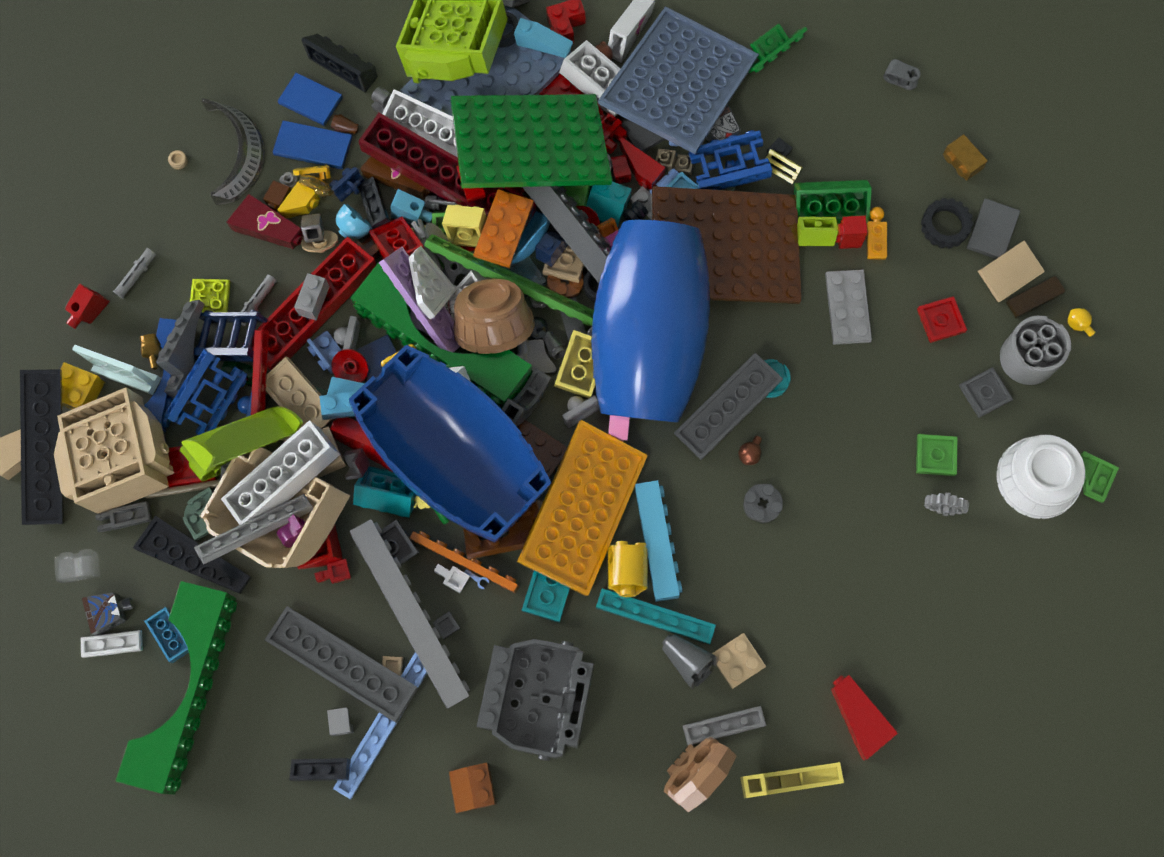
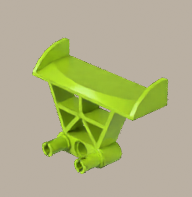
(218, 446)

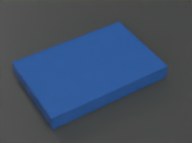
(310, 99)

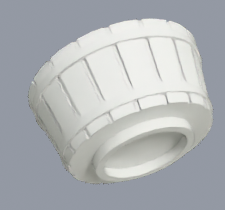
(1041, 476)

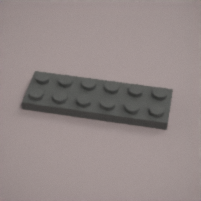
(728, 406)

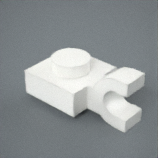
(454, 578)

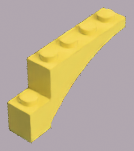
(791, 780)

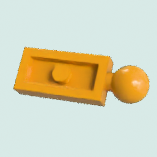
(876, 235)

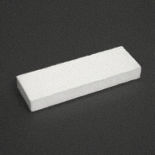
(111, 644)

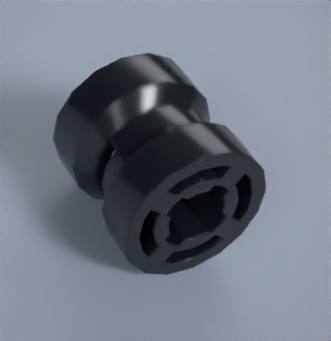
(636, 212)

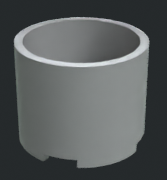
(1035, 350)

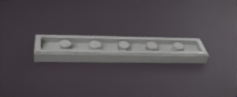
(252, 529)

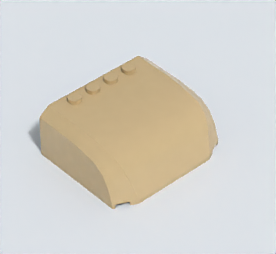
(268, 549)

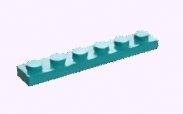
(656, 616)

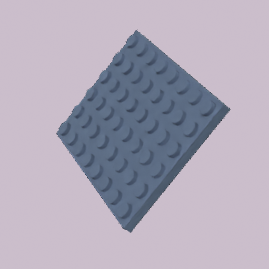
(512, 72)
(678, 79)

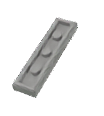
(724, 725)

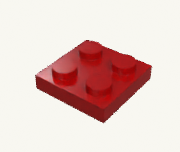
(941, 319)

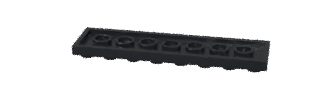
(40, 427)

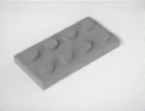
(848, 307)

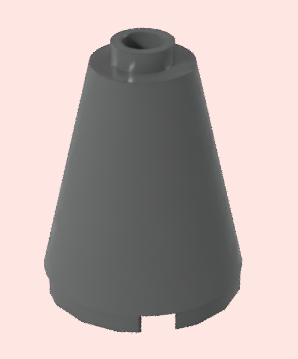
(689, 659)

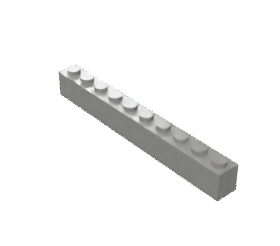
(409, 614)

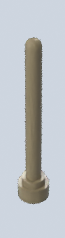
(184, 488)

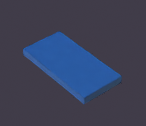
(312, 144)

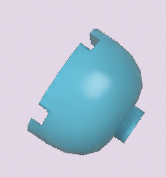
(351, 223)

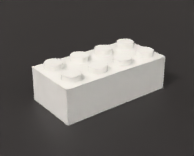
(589, 71)

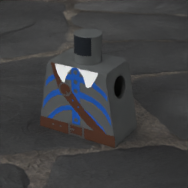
(106, 611)

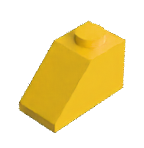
(299, 201)

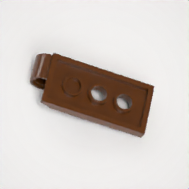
(513, 541)

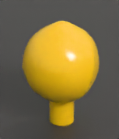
(1080, 320)

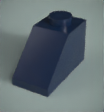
(550, 247)

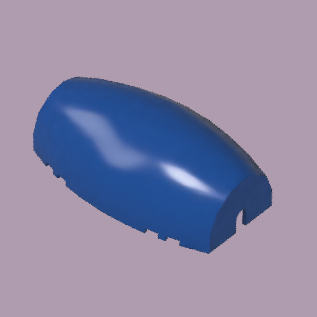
(651, 320)
(449, 443)

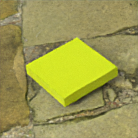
(212, 293)

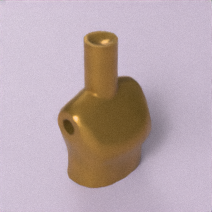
(150, 349)

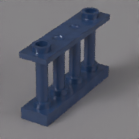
(230, 353)

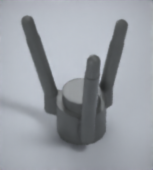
(435, 203)

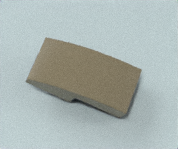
(671, 160)

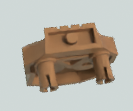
(698, 773)

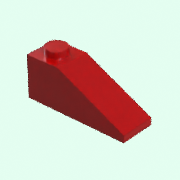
(645, 169)

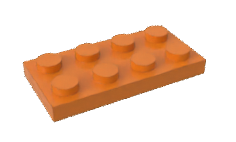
(503, 228)

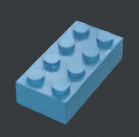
(167, 635)

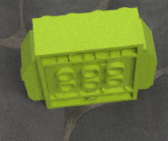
(450, 38)

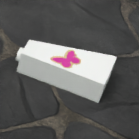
(629, 27)

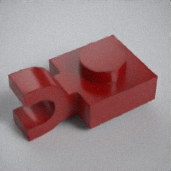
(336, 572)

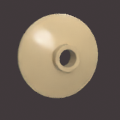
(329, 241)

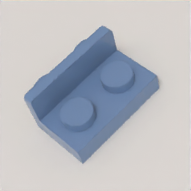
(325, 349)

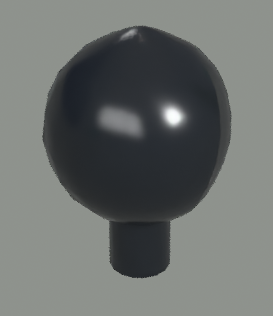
(540, 328)

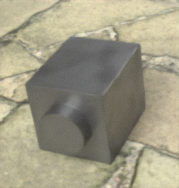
(312, 228)

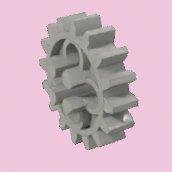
(946, 504)

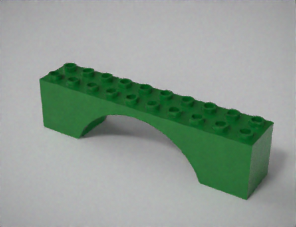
(495, 374)
(160, 757)

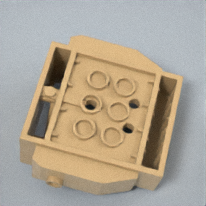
(134, 449)

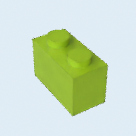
(817, 231)

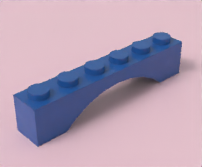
(160, 400)

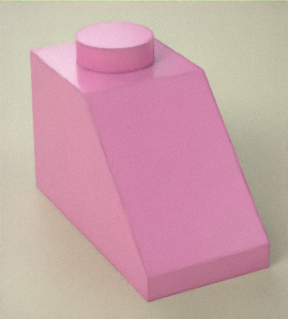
(619, 427)

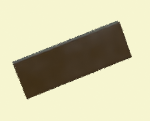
(1035, 297)

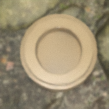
(177, 159)

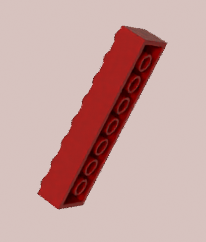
(344, 272)

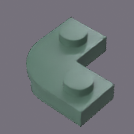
(192, 513)

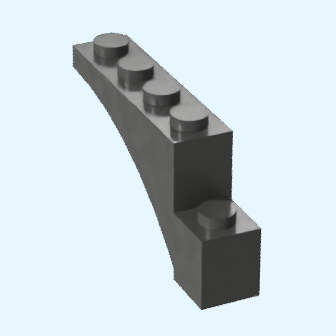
(178, 352)

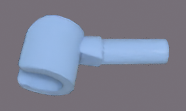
(476, 578)

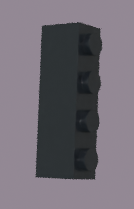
(340, 61)

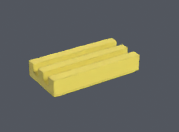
(795, 174)

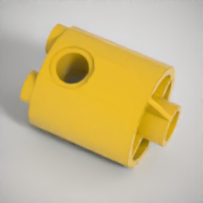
(627, 568)

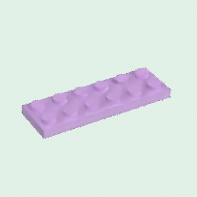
(439, 327)

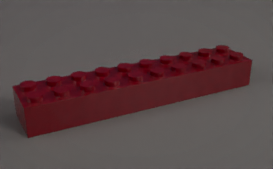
(423, 162)

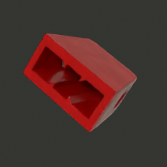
(84, 306)

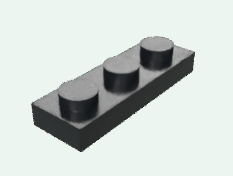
(373, 203)
(320, 769)

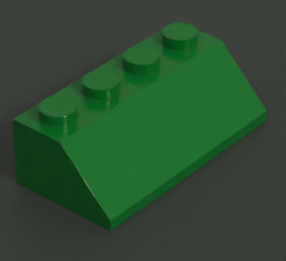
(833, 199)

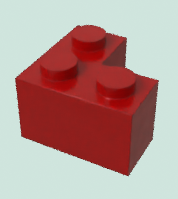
(565, 16)

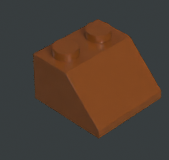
(472, 787)

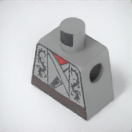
(724, 127)

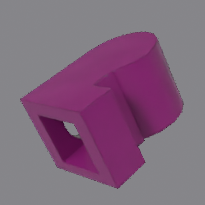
(290, 532)

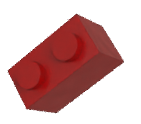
(851, 232)

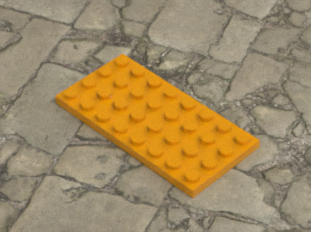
(582, 508)

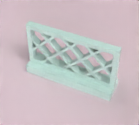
(119, 371)

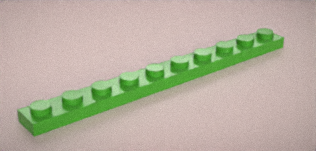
(494, 271)

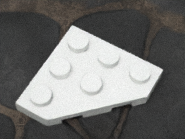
(430, 283)

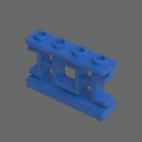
(735, 175)
(194, 384)

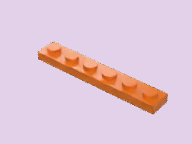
(472, 564)

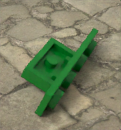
(771, 43)

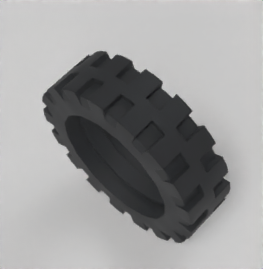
(951, 206)

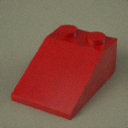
(395, 235)

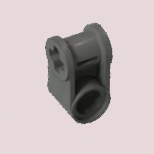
(900, 73)

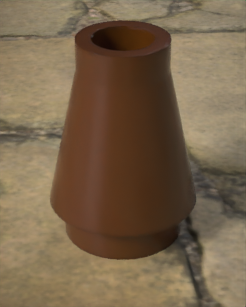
(343, 124)

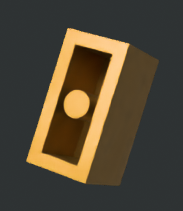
(964, 157)

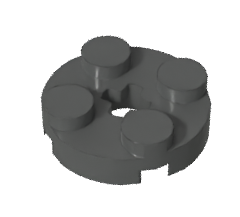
(764, 492)

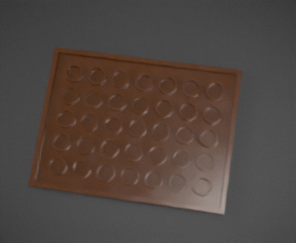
(745, 237)

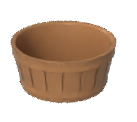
(492, 317)

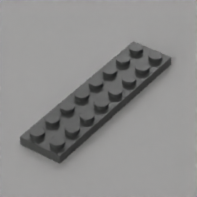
(341, 664)

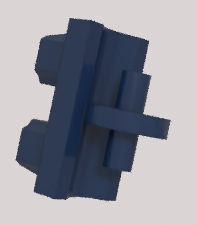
(348, 184)

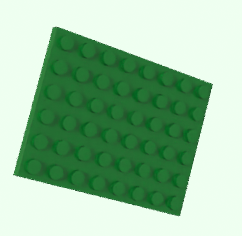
(529, 141)

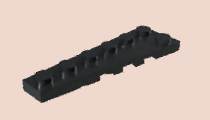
(178, 550)

